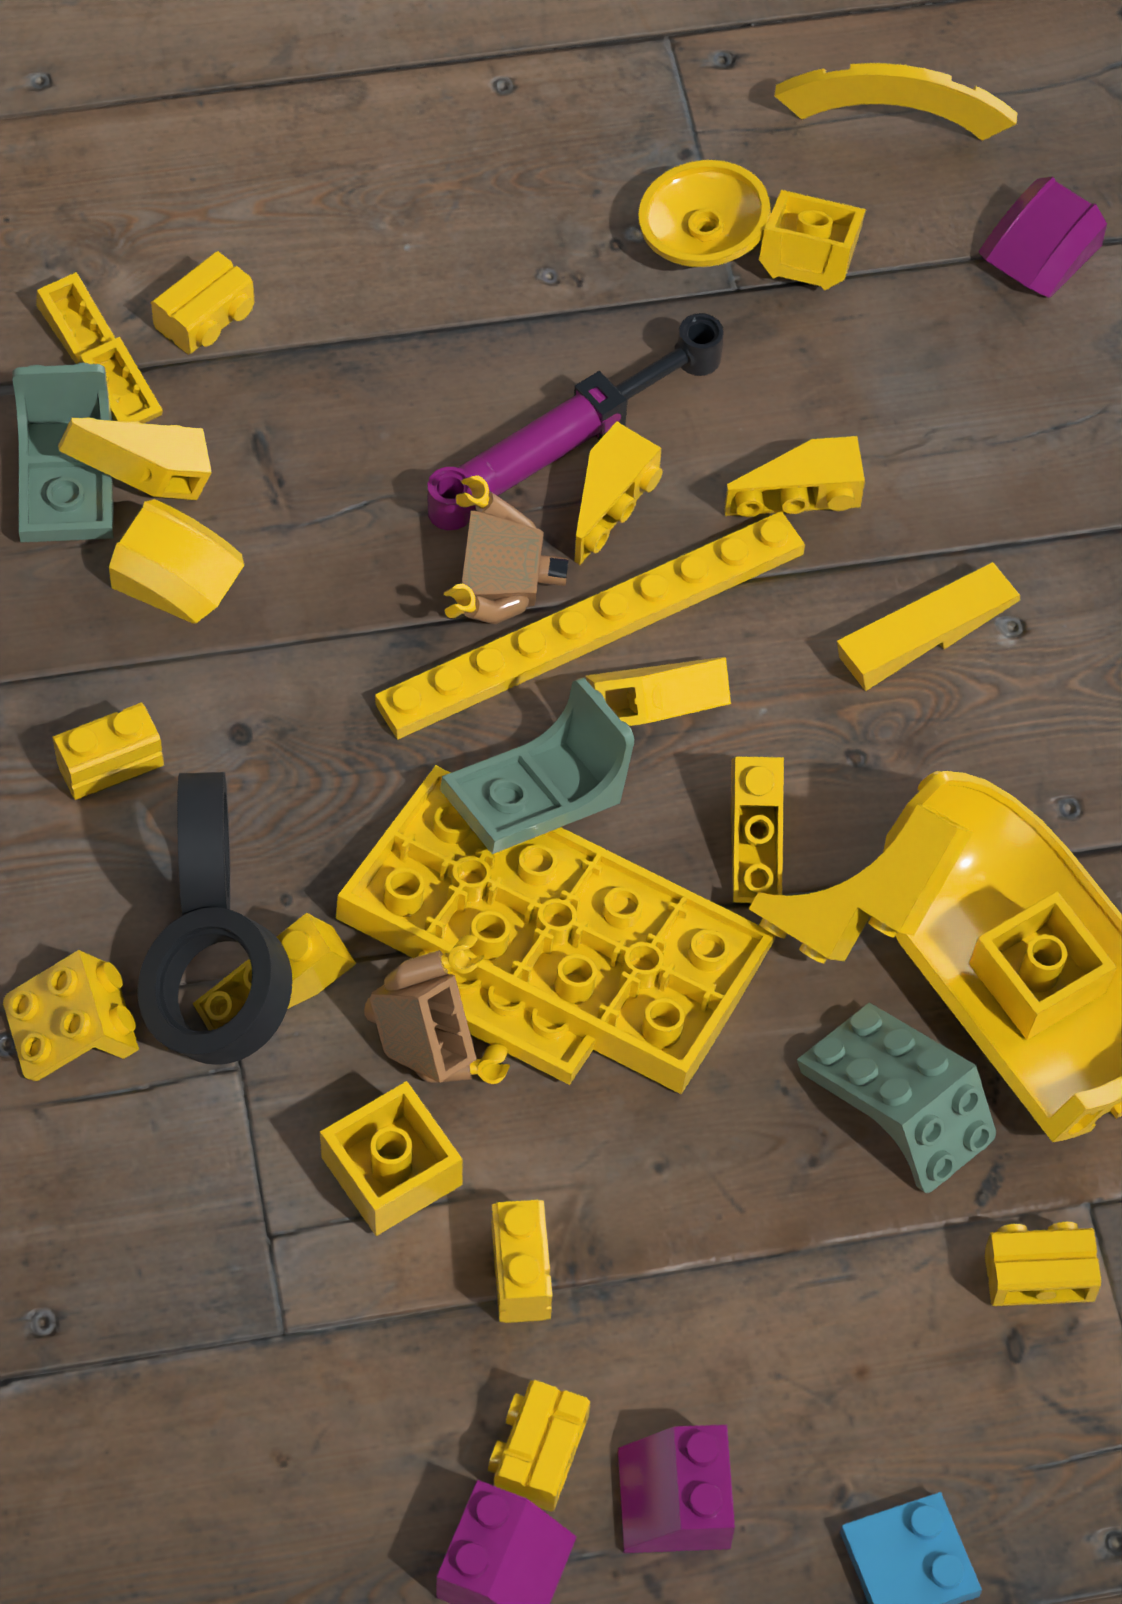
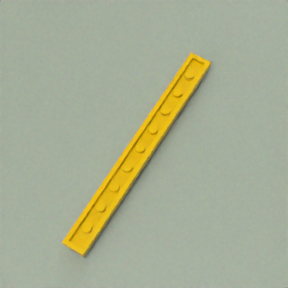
(588, 625)

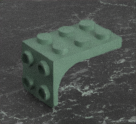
(56, 492)
(549, 781)
(910, 1087)

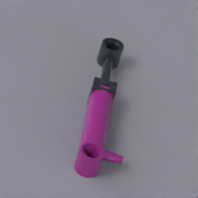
(585, 415)

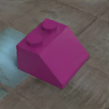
(677, 1491)
(504, 1552)

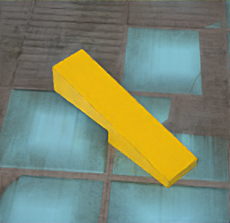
(89, 340)
(933, 620)

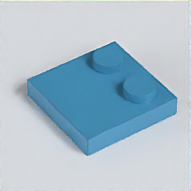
(911, 1555)

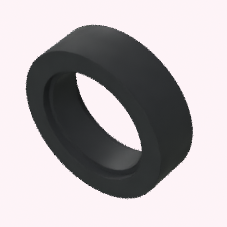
(203, 841)
(165, 967)

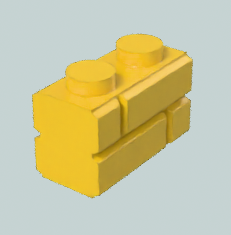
(203, 303)
(108, 751)
(521, 1261)
(1042, 1265)
(540, 1444)

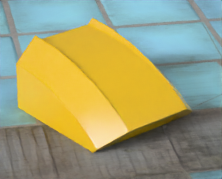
(810, 239)
(174, 563)

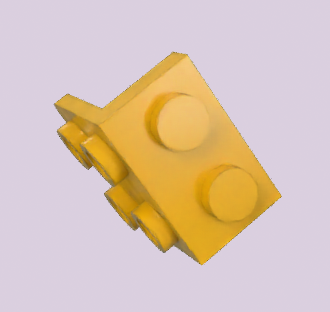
(69, 1013)

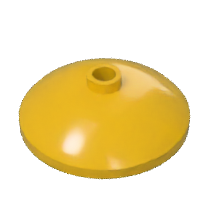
(704, 213)

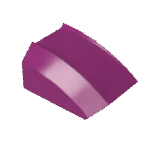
(1045, 236)

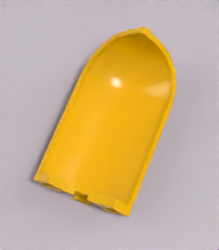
(1009, 864)

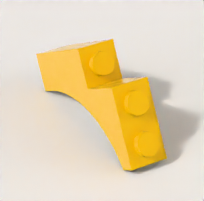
(891, 890)

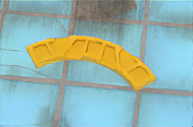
(899, 86)

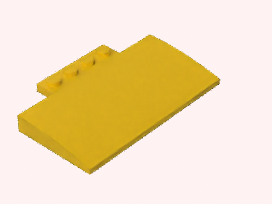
(570, 939)

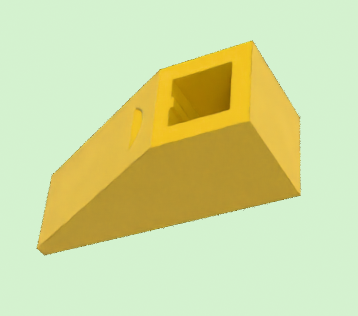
(146, 456)
(616, 476)
(807, 478)
(664, 690)
(756, 826)
(315, 960)

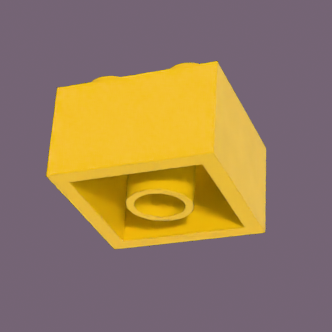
(1042, 965)
(391, 1158)

